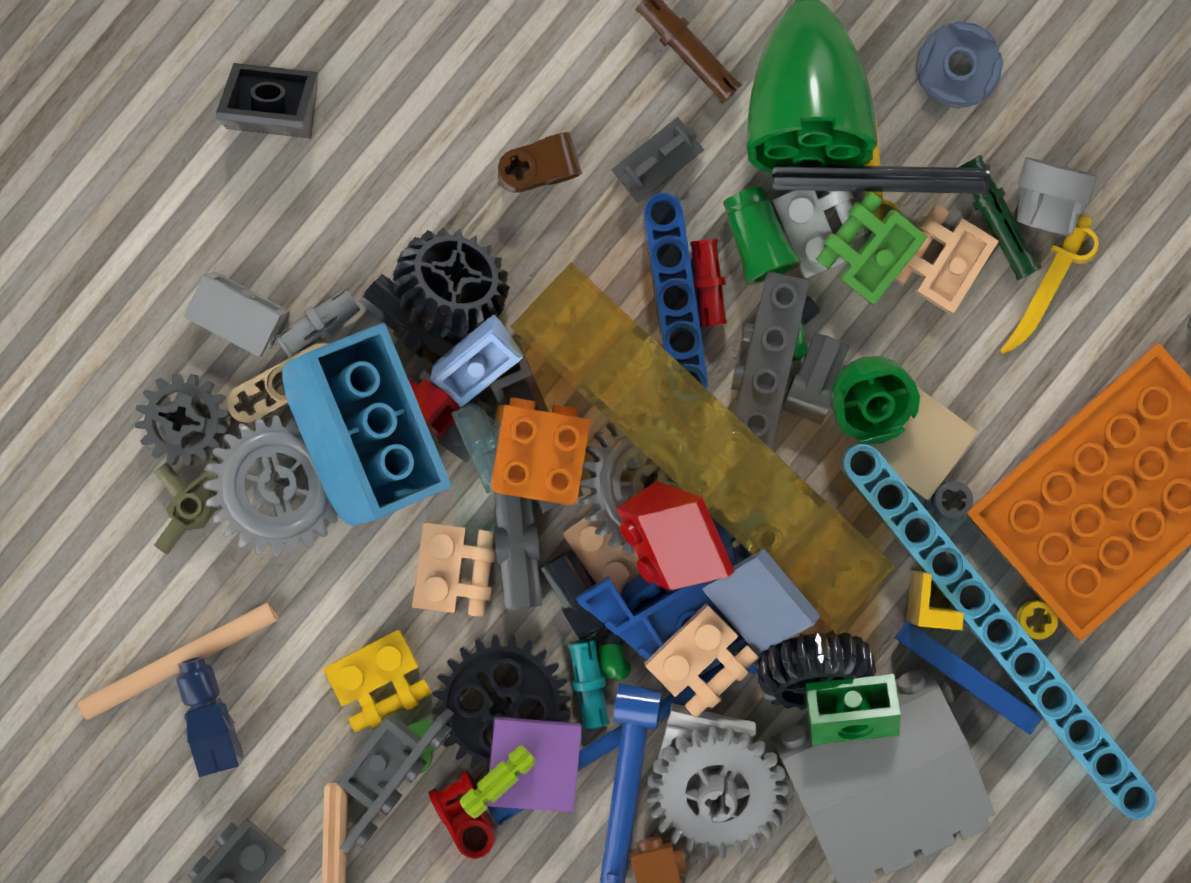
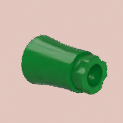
(758, 236)

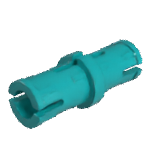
(589, 683)

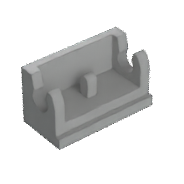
(236, 313)

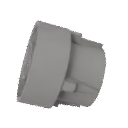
(1053, 195)

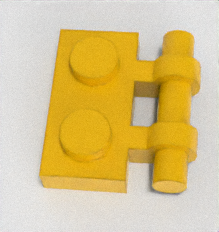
(371, 668)

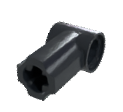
(569, 580)

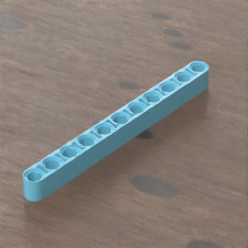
(1014, 642)

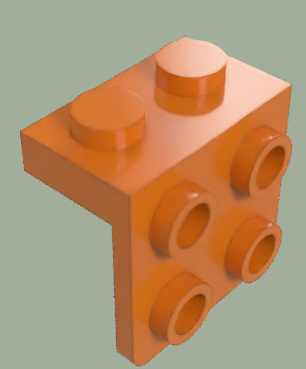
(539, 452)

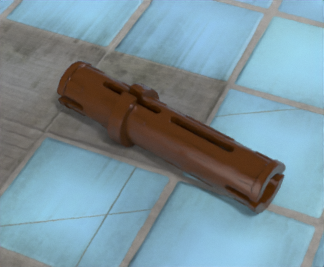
(689, 48)

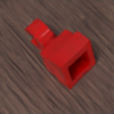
(435, 407)

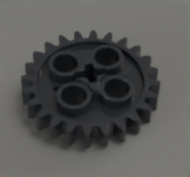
(533, 682)

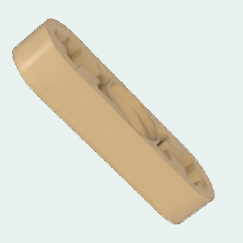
(251, 389)

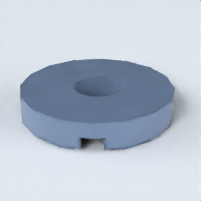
(947, 87)

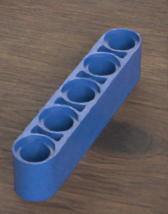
(675, 277)

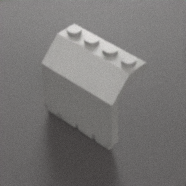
(889, 794)

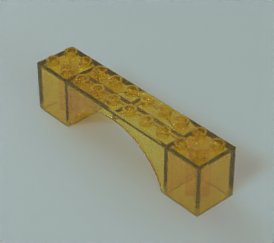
(700, 444)

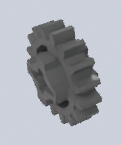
(186, 400)

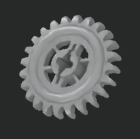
(286, 527)
(717, 820)

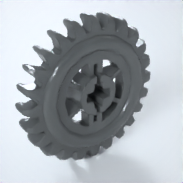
(613, 484)

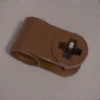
(547, 160)

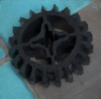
(443, 275)
(811, 659)

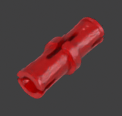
(708, 282)

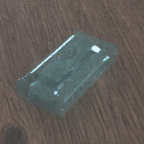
(478, 439)

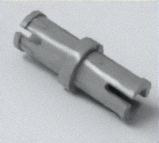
(317, 322)

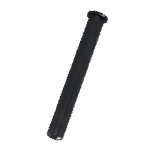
(882, 178)

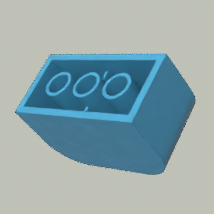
(363, 426)

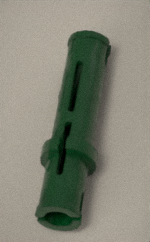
(1004, 226)

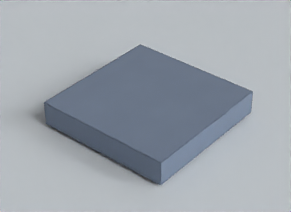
(761, 602)

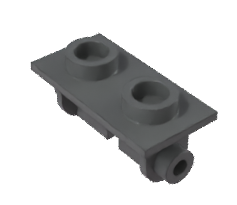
(658, 159)

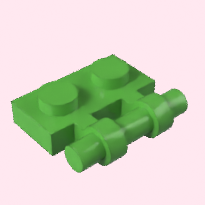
(880, 257)

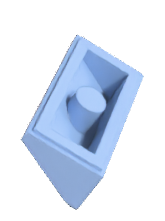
(476, 361)

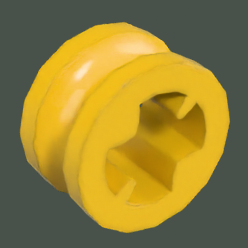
(1046, 628)

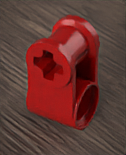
(458, 820)

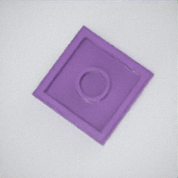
(556, 751)

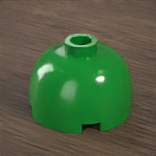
(874, 399)

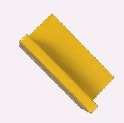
(918, 606)

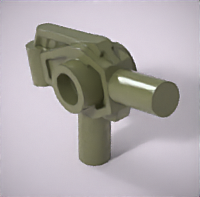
(187, 507)

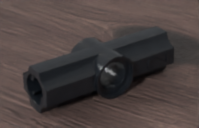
(386, 306)

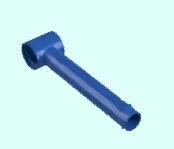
(637, 711)

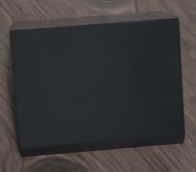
(269, 100)

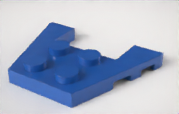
(660, 619)

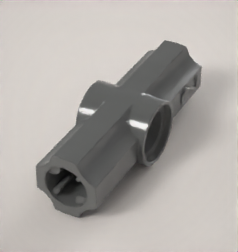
(518, 551)

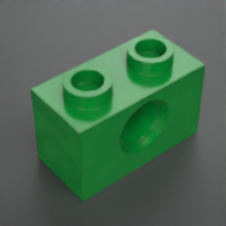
(853, 709)

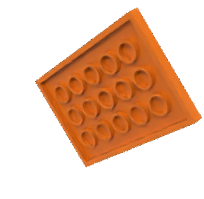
(1100, 496)

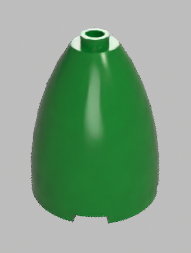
(810, 95)

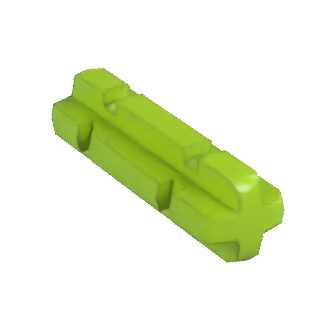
(497, 781)

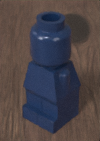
(208, 721)

